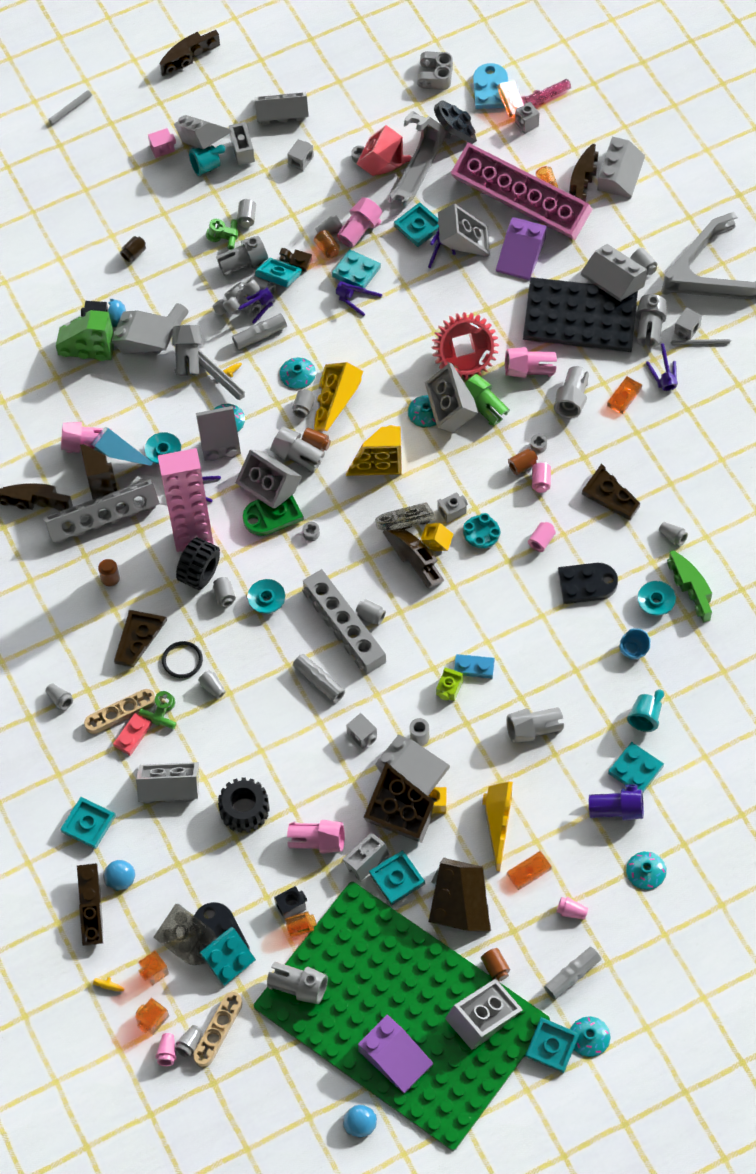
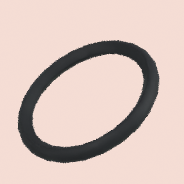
(182, 675)

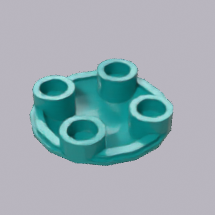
(481, 531)

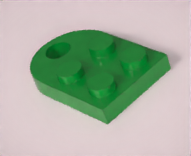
(271, 518)

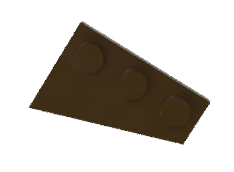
(609, 493)
(137, 636)

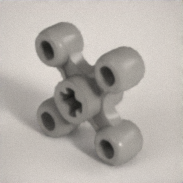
(236, 297)

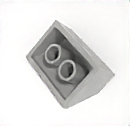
(281, 107)
(199, 132)
(620, 168)
(614, 272)
(267, 478)
(168, 782)

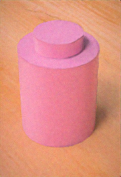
(541, 477)
(542, 536)

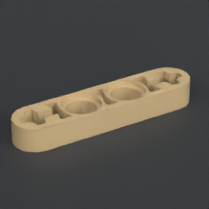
(118, 708)
(215, 1028)

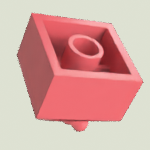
(383, 152)

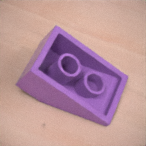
(521, 248)
(394, 1054)

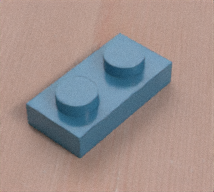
(474, 666)

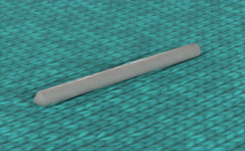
(705, 341)

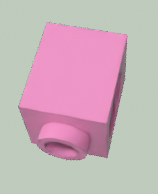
(161, 142)

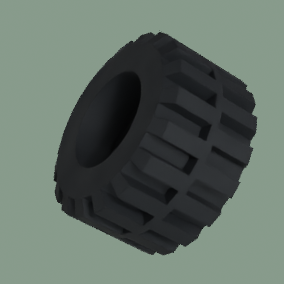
(198, 563)
(243, 790)

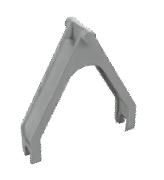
(430, 142)
(682, 279)

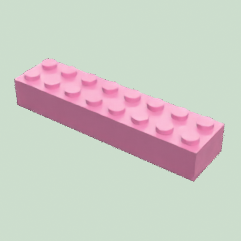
(521, 191)
(185, 497)

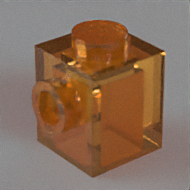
(153, 968)
(151, 1016)

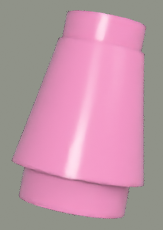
(571, 908)
(166, 1051)

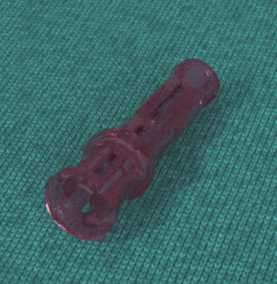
(538, 97)

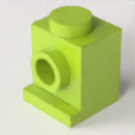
(450, 691)

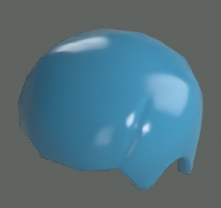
(115, 311)
(635, 644)
(119, 875)
(360, 1121)

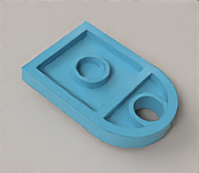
(485, 86)

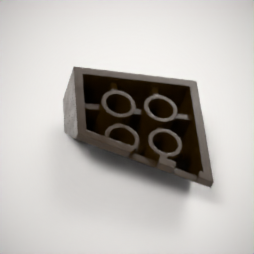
(98, 472)
(399, 806)
(460, 897)

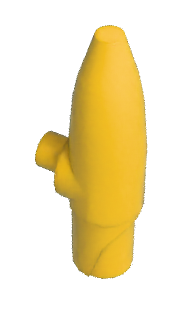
(230, 370)
(107, 984)

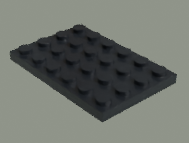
(578, 315)

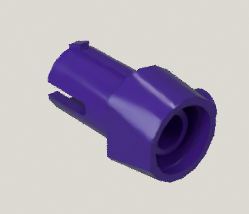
(626, 804)

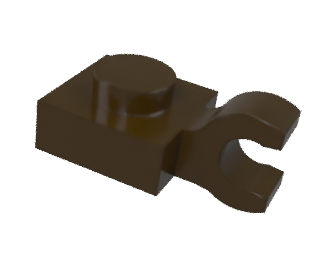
(298, 258)

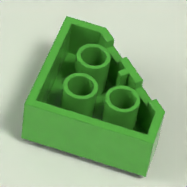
(87, 337)

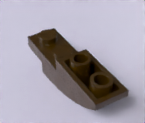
(191, 46)
(583, 172)
(28, 494)
(413, 550)
(90, 904)

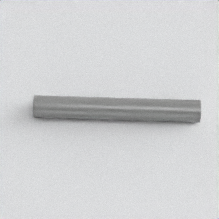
(70, 107)

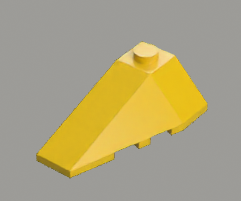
(338, 385)
(497, 814)

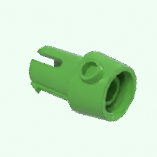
(486, 400)

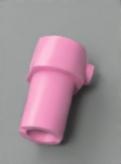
(364, 215)
(523, 363)
(74, 435)
(325, 836)

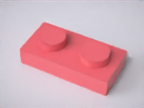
(132, 734)

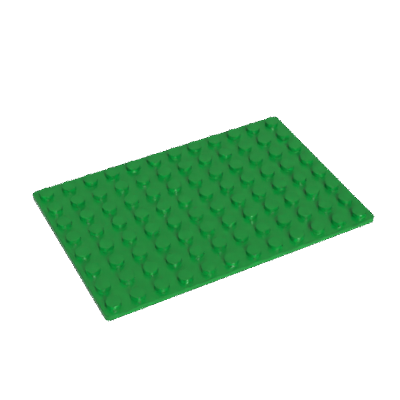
(394, 968)

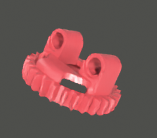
(480, 338)

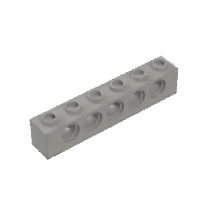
(91, 508)
(319, 583)

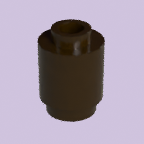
(133, 248)

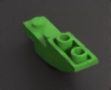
(692, 581)

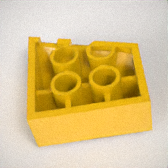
(379, 454)

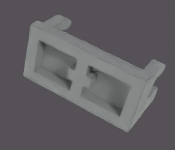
(366, 856)

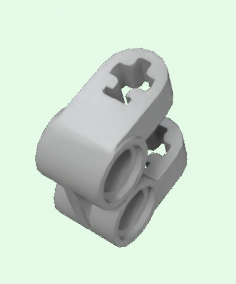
(443, 66)

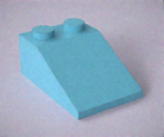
(115, 447)

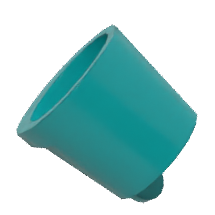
(205, 159)
(646, 711)

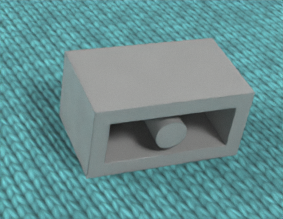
(241, 143)

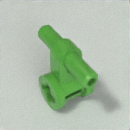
(221, 231)
(158, 717)

